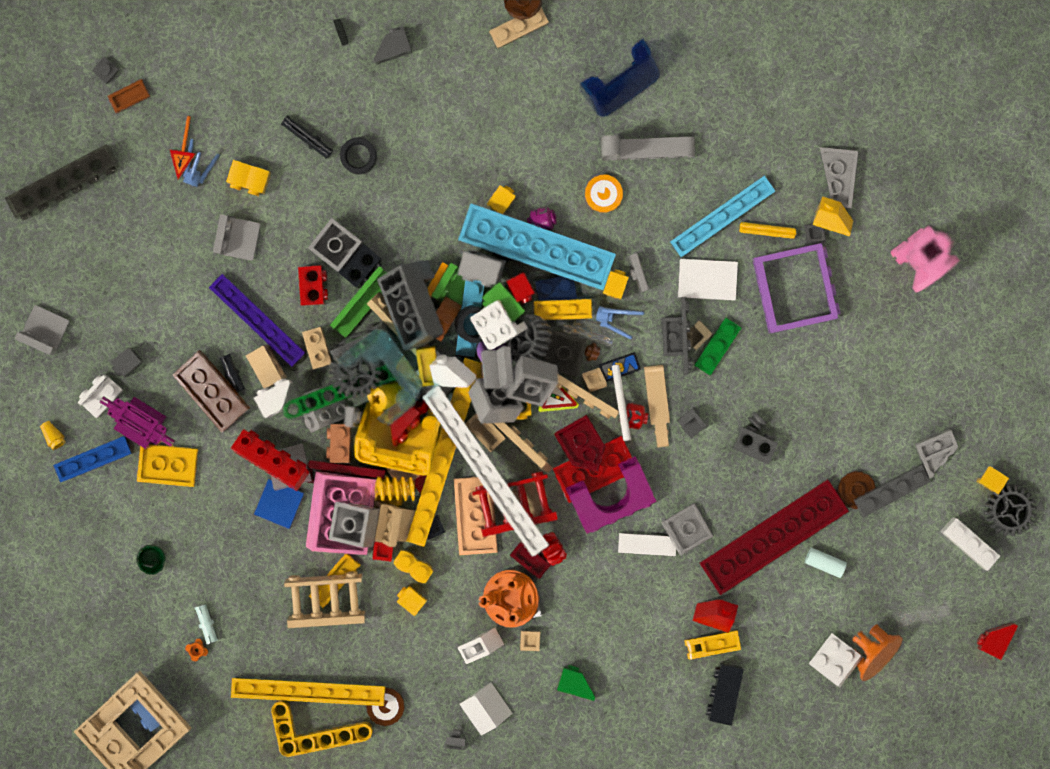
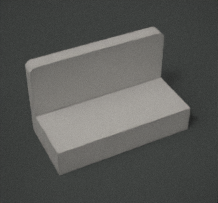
(497, 368)

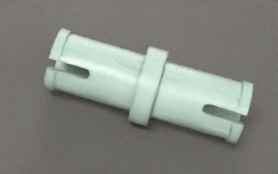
(206, 624)

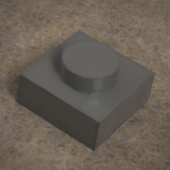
(105, 70)

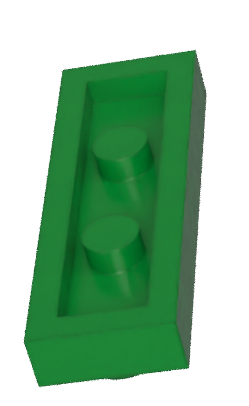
(717, 346)

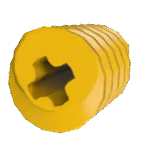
(384, 396)
(394, 488)

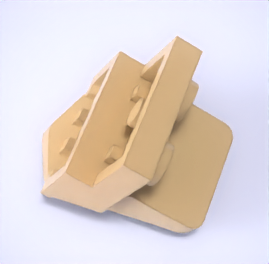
(392, 523)

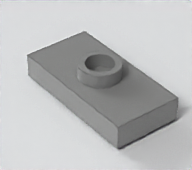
(637, 273)

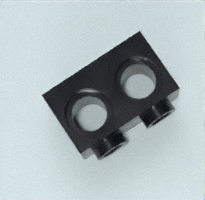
(356, 263)

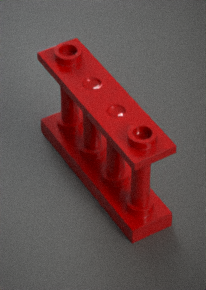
(546, 513)

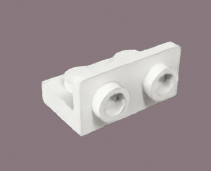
(101, 387)

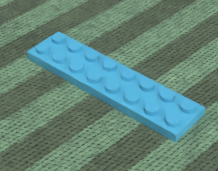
(536, 247)

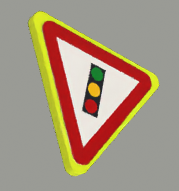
(559, 400)

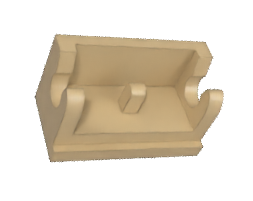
(266, 366)
(485, 432)

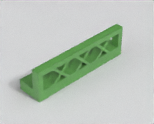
(358, 307)

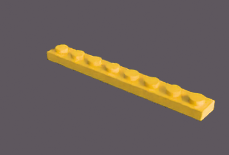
(308, 691)

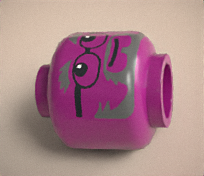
(542, 218)

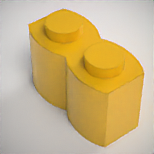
(248, 177)
(410, 564)

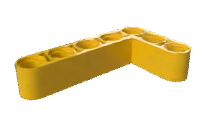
(315, 737)

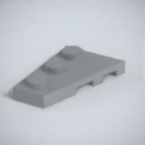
(840, 173)

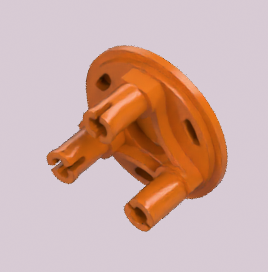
(510, 598)
(877, 654)

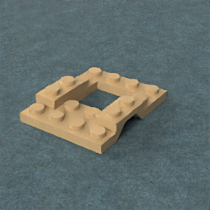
(114, 745)

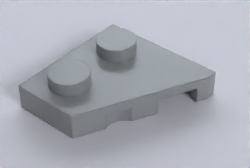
(936, 450)

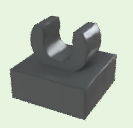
(455, 741)

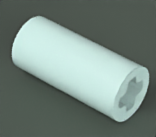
(825, 562)

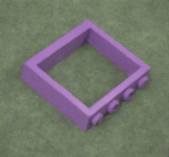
(765, 295)

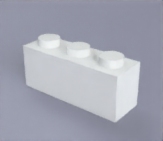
(970, 543)

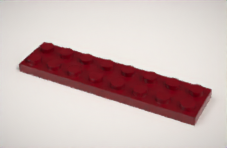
(773, 537)

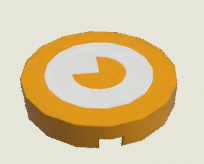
(603, 193)

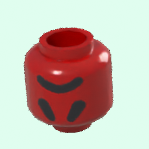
(636, 415)

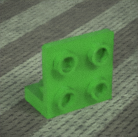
(450, 285)

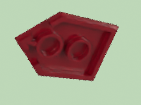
(581, 444)

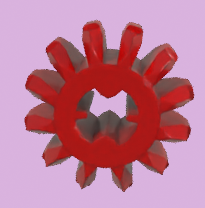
(555, 551)

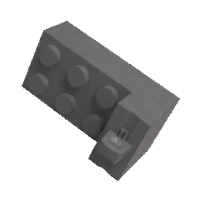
(411, 303)

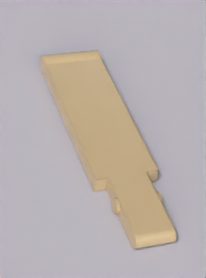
(657, 402)

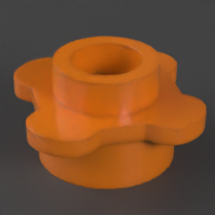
(190, 648)

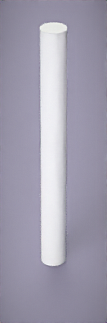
(621, 403)

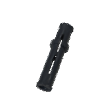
(325, 151)

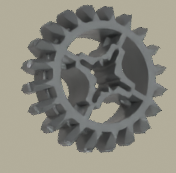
(532, 341)
(362, 375)
(1013, 517)

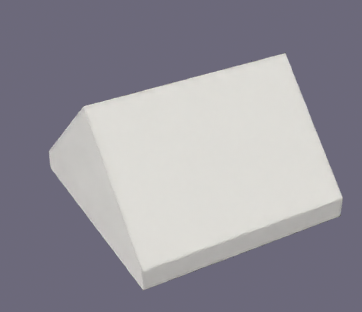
(486, 709)

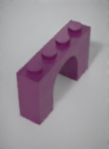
(637, 496)

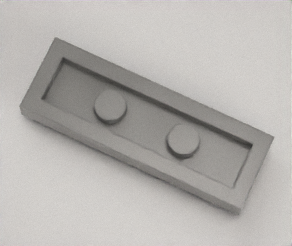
(353, 416)

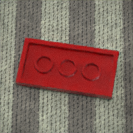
(609, 470)

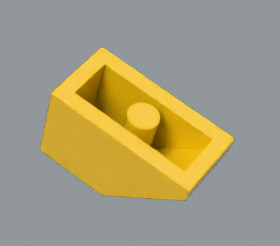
(833, 216)

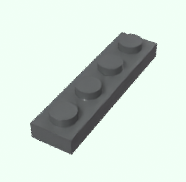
(891, 490)

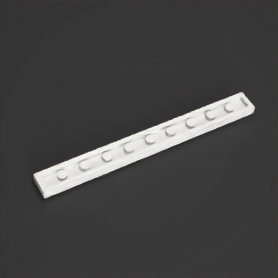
(485, 471)

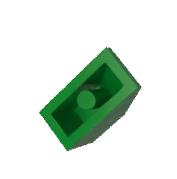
(574, 683)

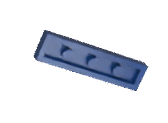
(92, 459)

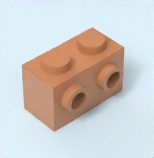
(340, 443)

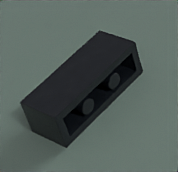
(724, 693)

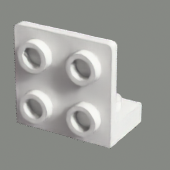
(495, 325)

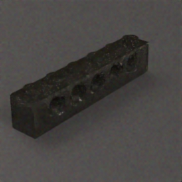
(17, 200)

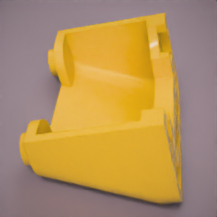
(376, 446)

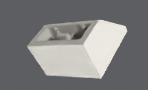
(273, 400)

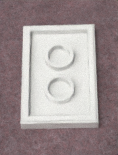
(707, 279)

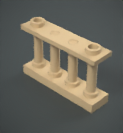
(316, 617)

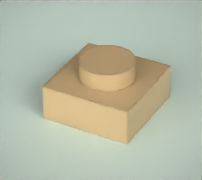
(594, 380)
(530, 641)

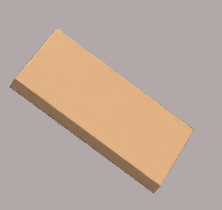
(471, 518)

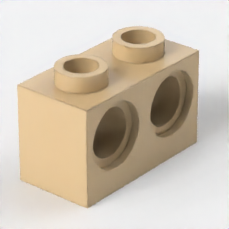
(317, 348)

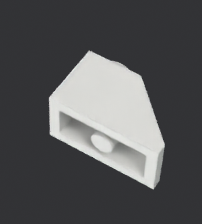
(451, 372)
(481, 646)

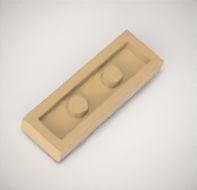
(517, 28)

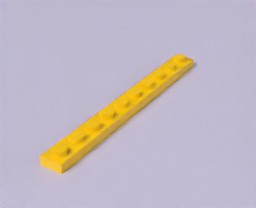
(440, 465)

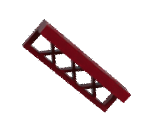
(334, 467)

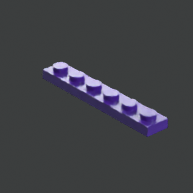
(257, 320)

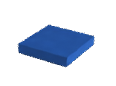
(279, 505)

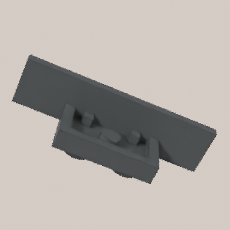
(675, 336)

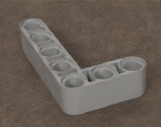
(651, 148)

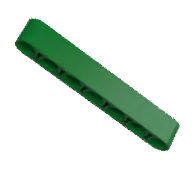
(321, 402)

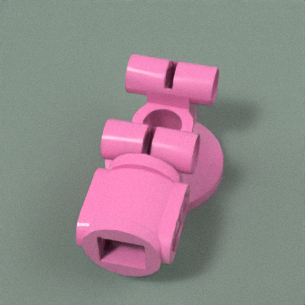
(927, 255)

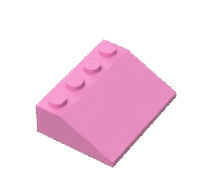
(327, 490)

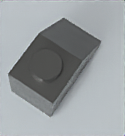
(393, 46)

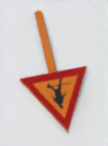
(181, 158)

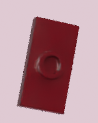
(535, 564)

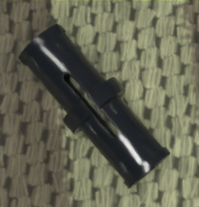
(232, 373)

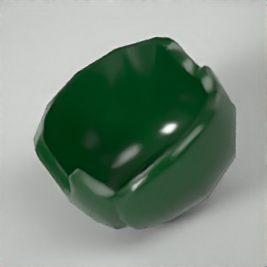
(150, 559)

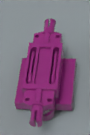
(138, 421)

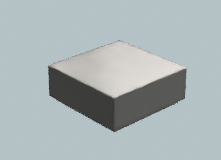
(814, 234)

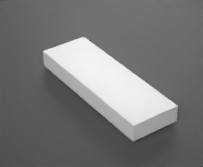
(646, 544)

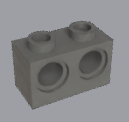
(753, 449)

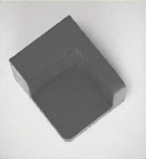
(691, 423)

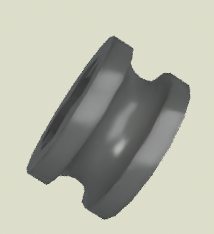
(756, 420)

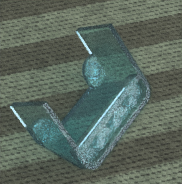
(380, 346)

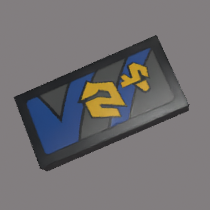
(627, 363)

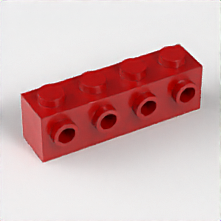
(270, 460)

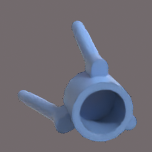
(193, 176)
(606, 315)

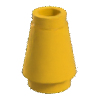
(52, 435)

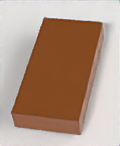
(128, 96)

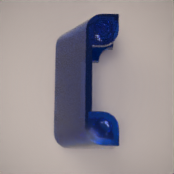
(624, 87)

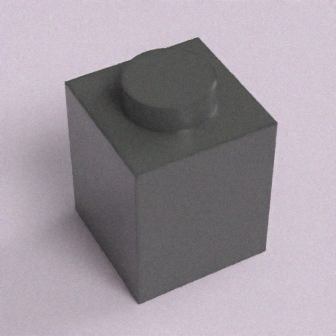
(126, 362)

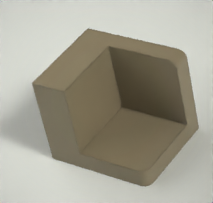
(698, 335)

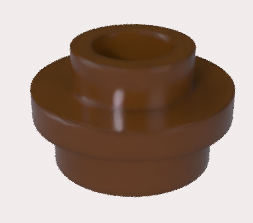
(592, 352)

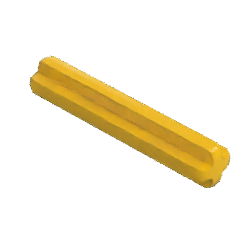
(767, 230)

